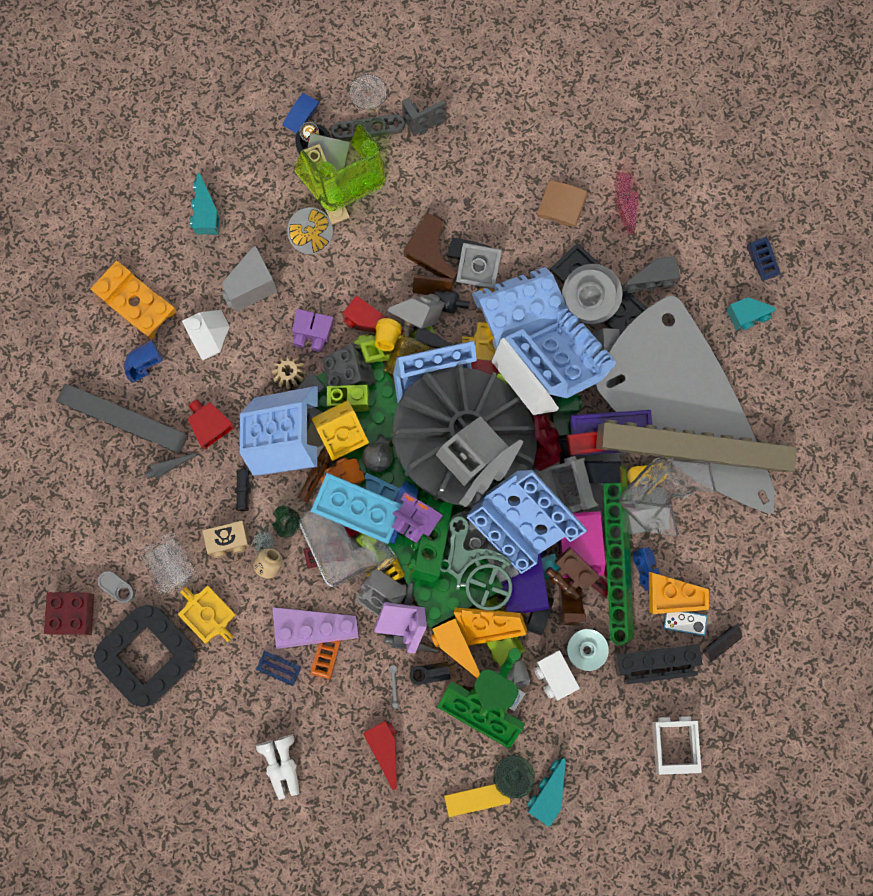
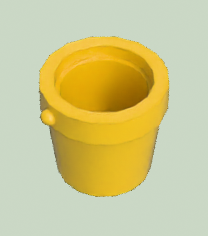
(387, 334)

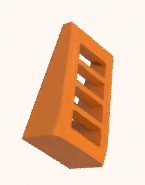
(314, 671)

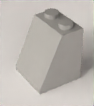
(248, 282)

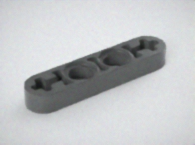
(368, 123)

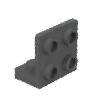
(418, 121)
(348, 367)

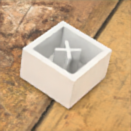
(556, 676)

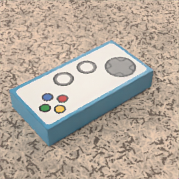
(685, 622)

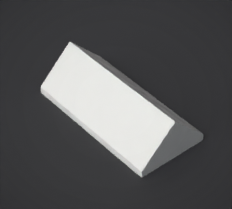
(522, 380)

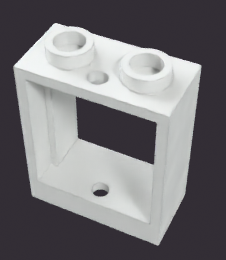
(695, 766)

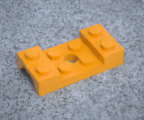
(120, 286)

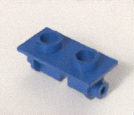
(644, 560)

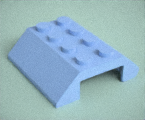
(521, 304)
(563, 355)
(414, 366)

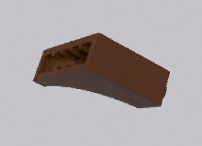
(425, 250)
(571, 611)

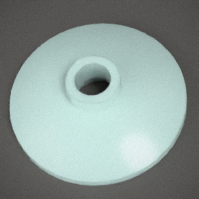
(598, 647)

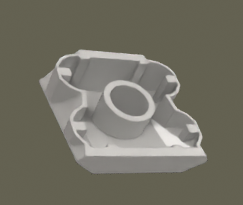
(378, 590)

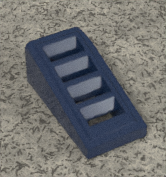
(754, 254)

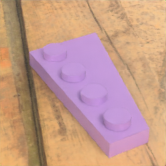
(308, 627)

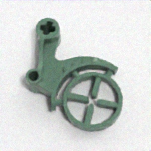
(461, 559)

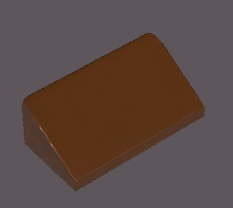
(428, 284)

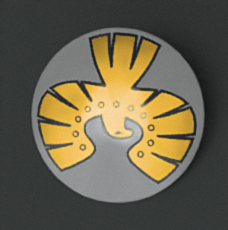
(309, 230)

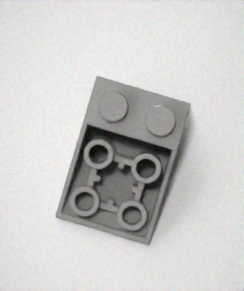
(471, 450)

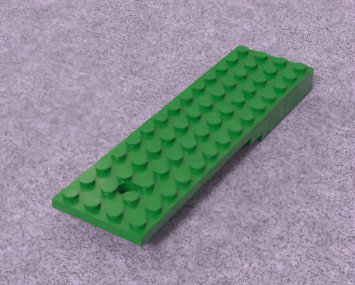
(442, 595)

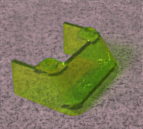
(343, 186)

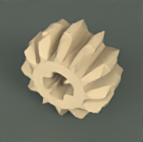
(281, 368)

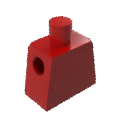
(208, 423)

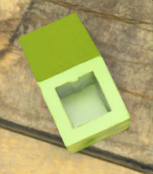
(356, 395)

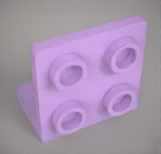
(402, 621)

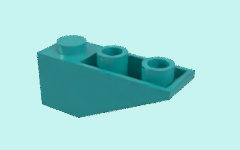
(205, 215)
(549, 799)

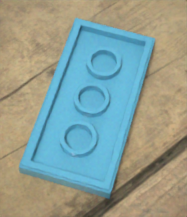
(356, 508)

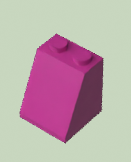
(590, 544)

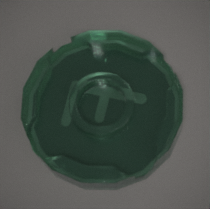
(514, 777)

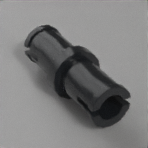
(242, 490)

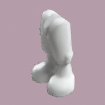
(281, 773)

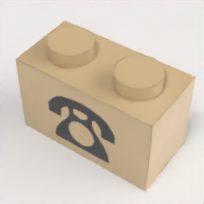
(226, 538)

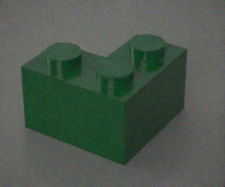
(561, 417)

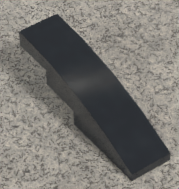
(603, 472)

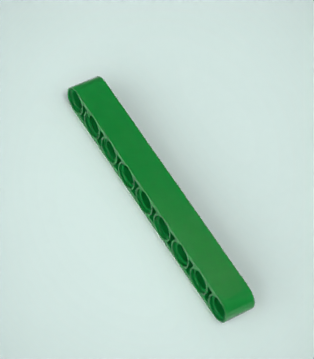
(622, 562)

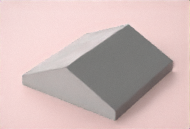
(478, 265)

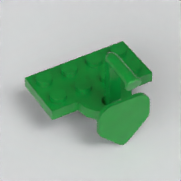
(487, 703)

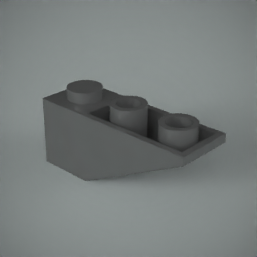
(657, 274)

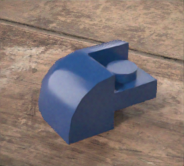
(140, 360)

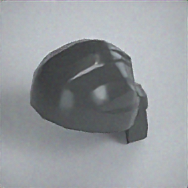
(378, 454)

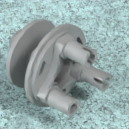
(592, 293)

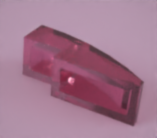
(626, 201)

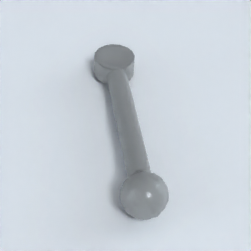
(395, 704)

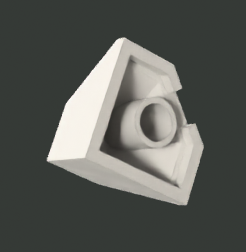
(207, 332)

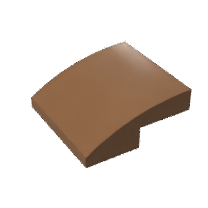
(562, 203)

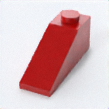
(362, 316)
(383, 745)

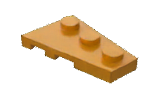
(672, 595)
(488, 625)

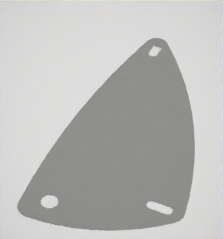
(685, 389)

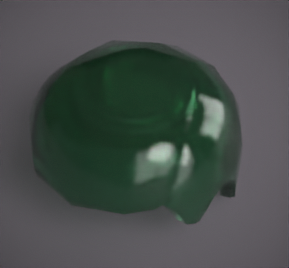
(292, 521)

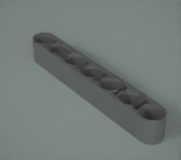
(122, 418)

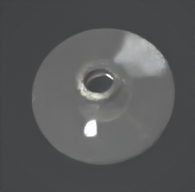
(365, 84)

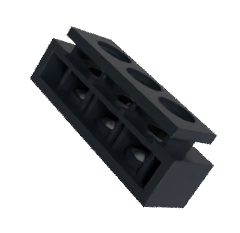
(656, 659)

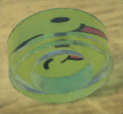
(263, 541)

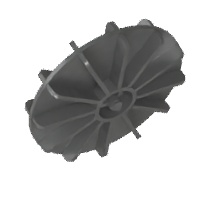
(441, 407)

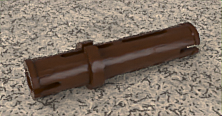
(305, 495)

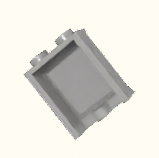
(570, 484)

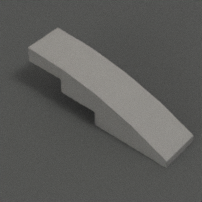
(494, 470)

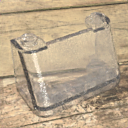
(334, 550)

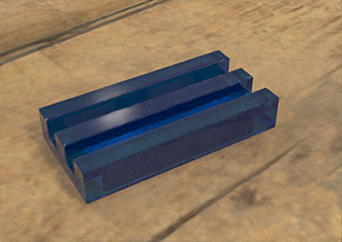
(262, 661)

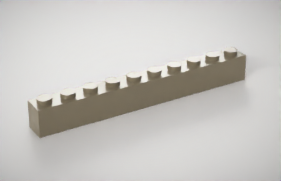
(695, 447)

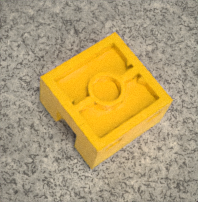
(340, 430)

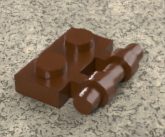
(577, 568)

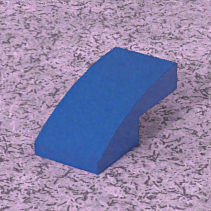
(300, 112)

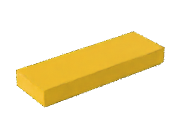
(474, 800)

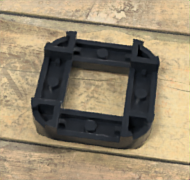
(124, 634)

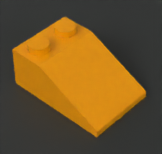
(453, 643)

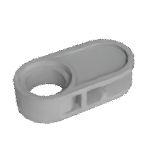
(113, 584)

